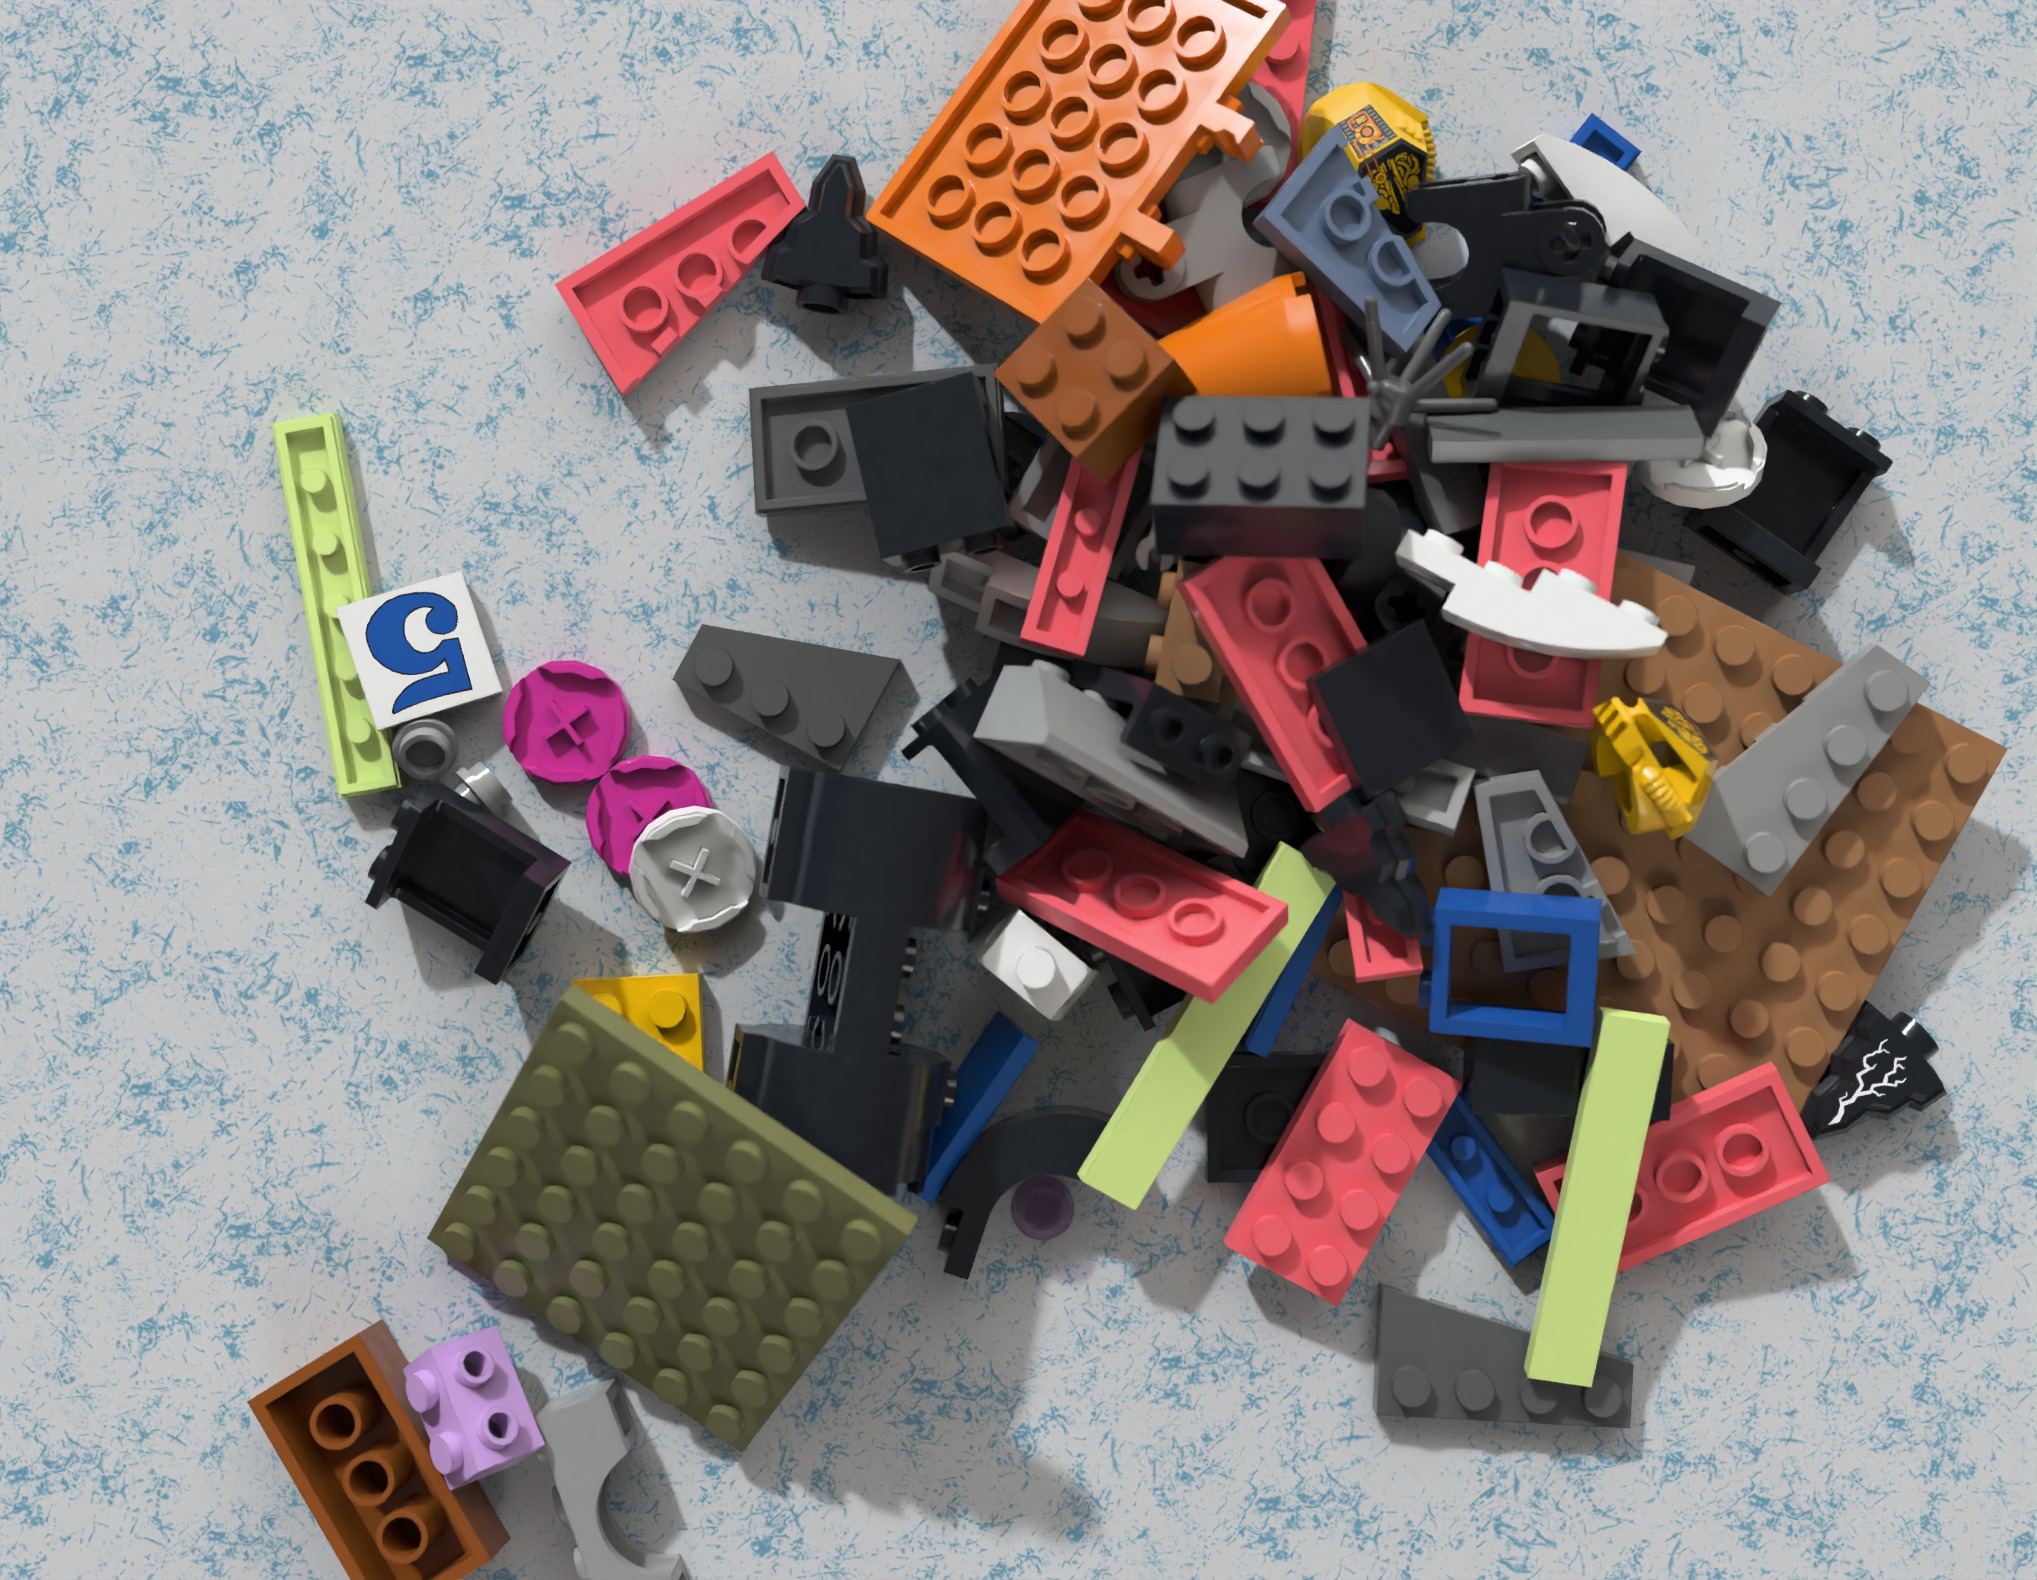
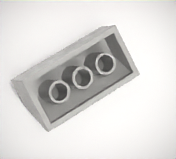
(1077, 745)

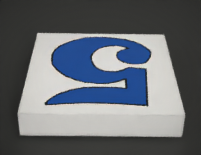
(419, 650)

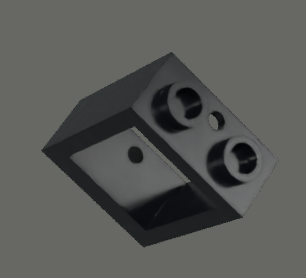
(1506, 322)

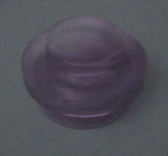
(1042, 1207)

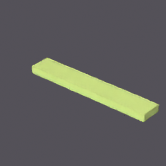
(331, 575)
(1199, 1045)
(1596, 1195)

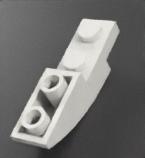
(1629, 209)
(1002, 591)
(1553, 619)

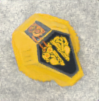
(1386, 143)
(1656, 764)

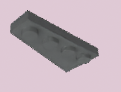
(1472, 1368)

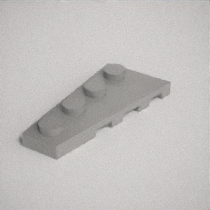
(1800, 770)

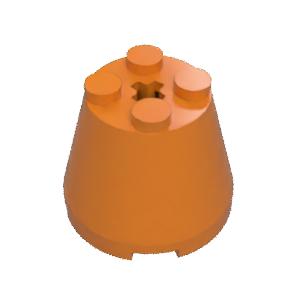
(1256, 345)

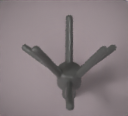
(1396, 397)

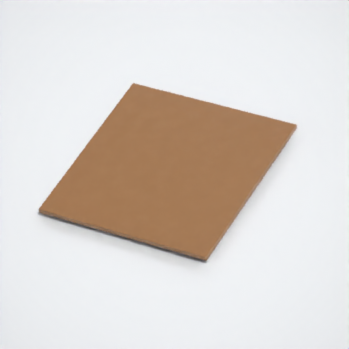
(1717, 957)

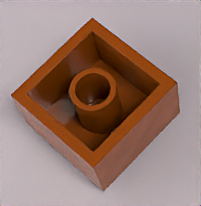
(1094, 380)

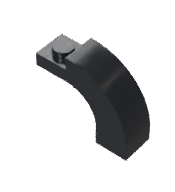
(1014, 1149)

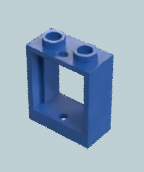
(1514, 912)

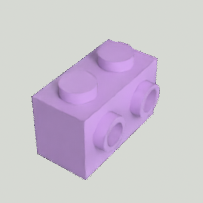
(472, 1407)

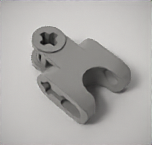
(1218, 252)

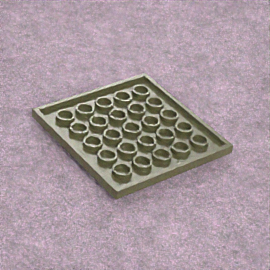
(666, 1221)

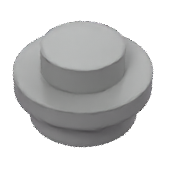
(425, 748)
(483, 789)

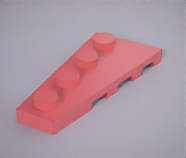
(675, 272)

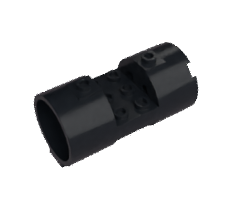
(874, 866)

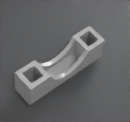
(583, 1442)

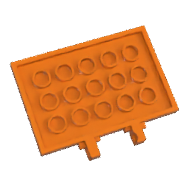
(1073, 140)

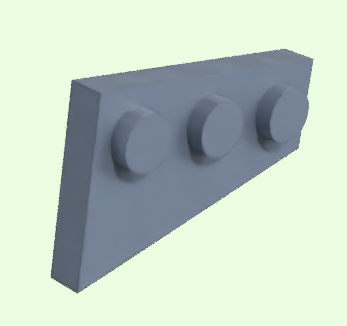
(1341, 242)

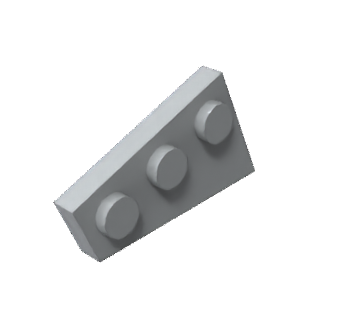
(1536, 853)

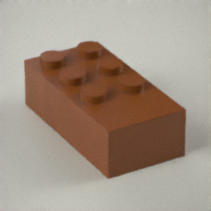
(369, 1467)

